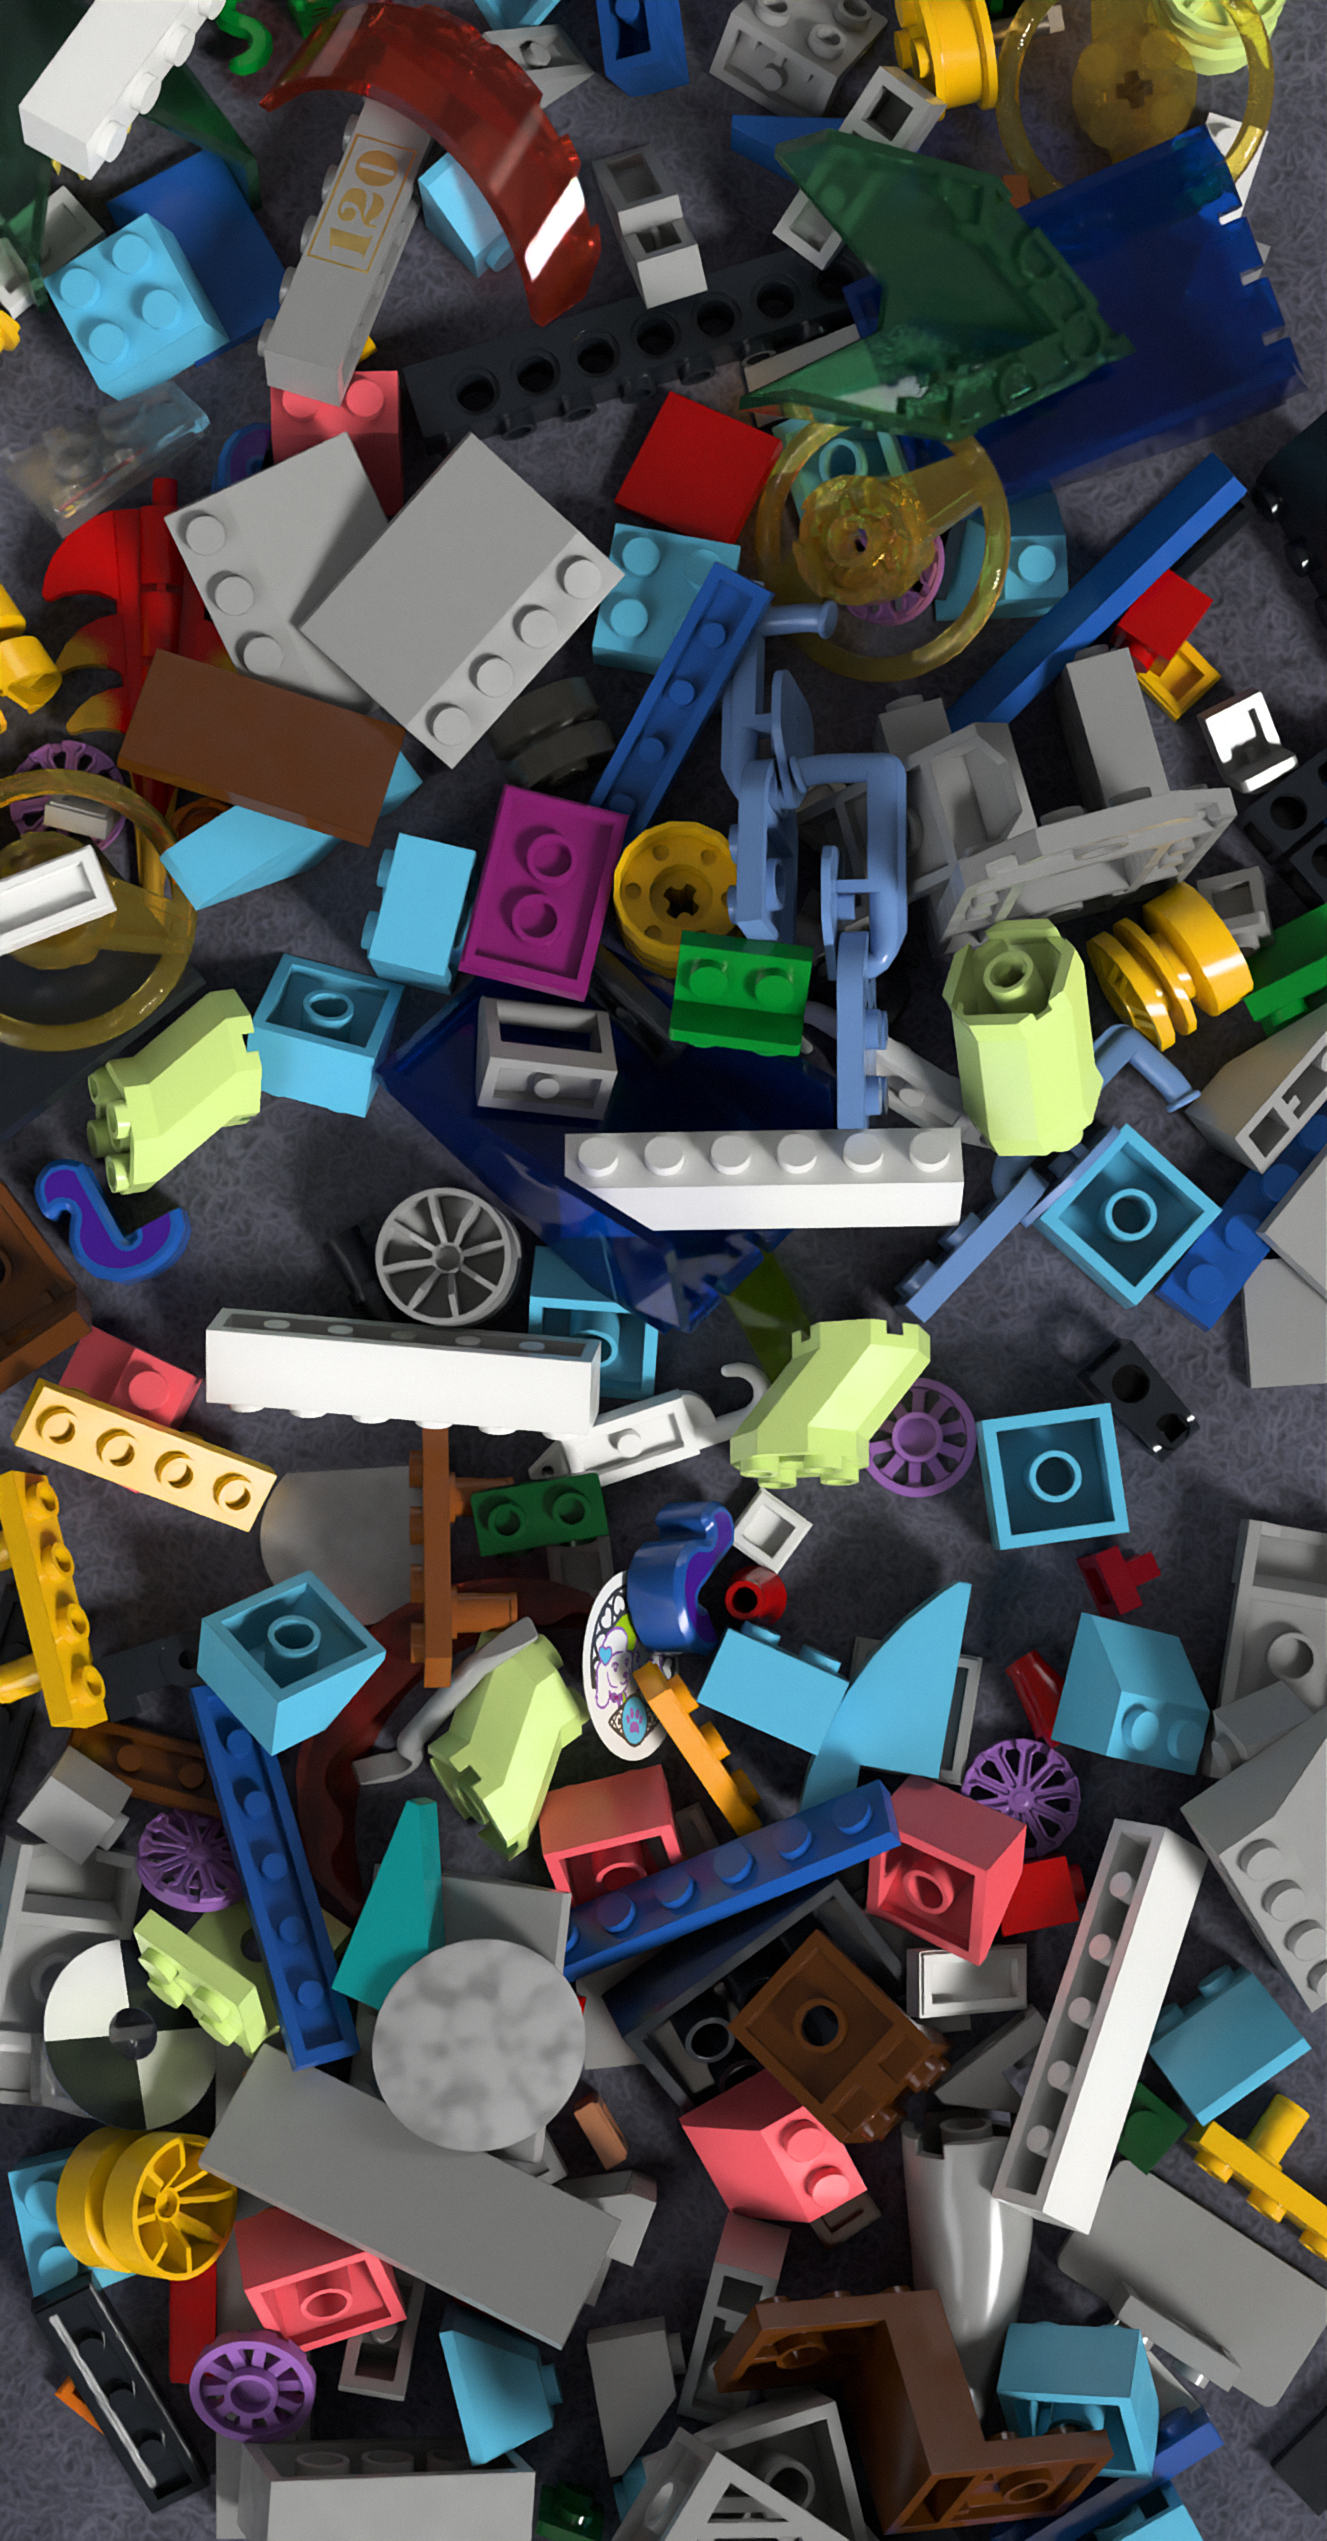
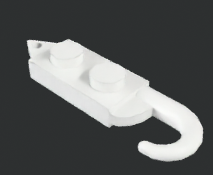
(914, 1085)
(650, 1433)

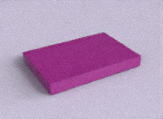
(543, 893)

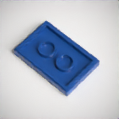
(218, 238)

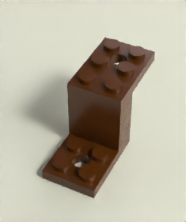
(910, 2409)

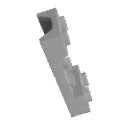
(957, 797)
(1275, 1619)
(46, 1920)

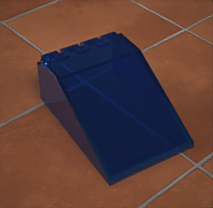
(1172, 282)
(521, 1154)

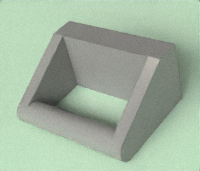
(541, 1076)
(623, 2194)

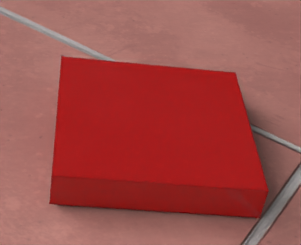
(698, 472)

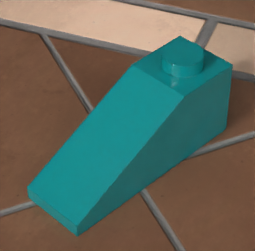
(402, 1910)

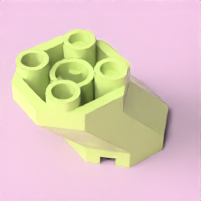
(1024, 1039)
(174, 1093)
(829, 1403)
(508, 1744)

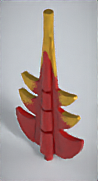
(157, 604)

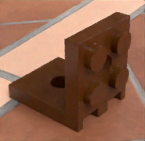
(39, 1297)
(871, 2064)

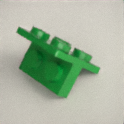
(1290, 974)
(740, 993)

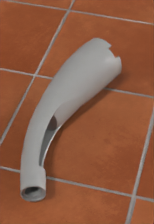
(965, 2238)

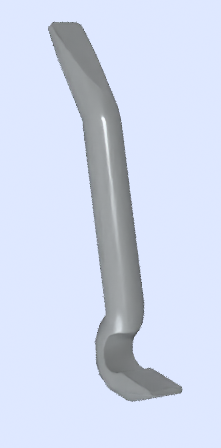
(438, 1708)

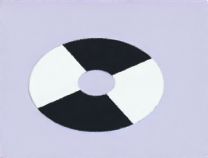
(88, 2068)

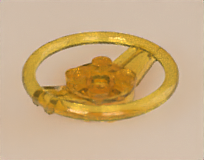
(1124, 43)
(900, 523)
(140, 924)

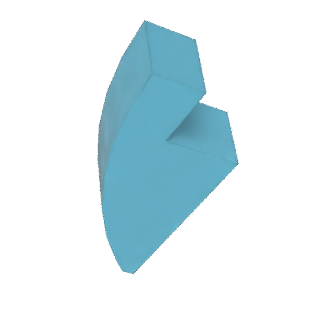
(252, 850)
(895, 1701)

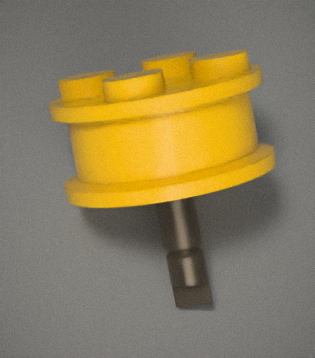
(954, 47)

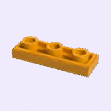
(700, 1746)

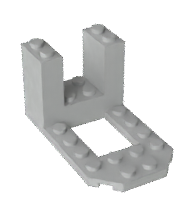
(1110, 854)

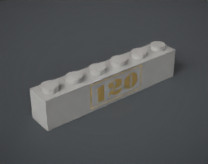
(348, 255)

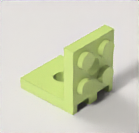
(214, 1976)

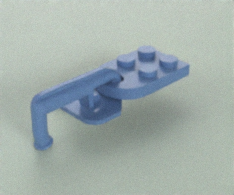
(767, 829)
(860, 956)
(1022, 1191)

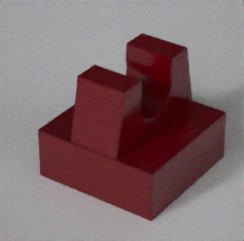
(1115, 1579)

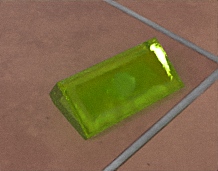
(768, 1315)

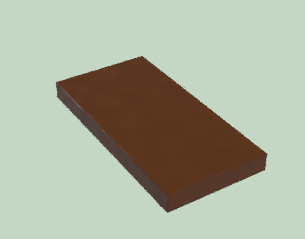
(261, 747)

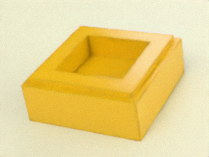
(1182, 682)

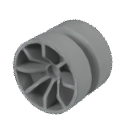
(450, 1259)

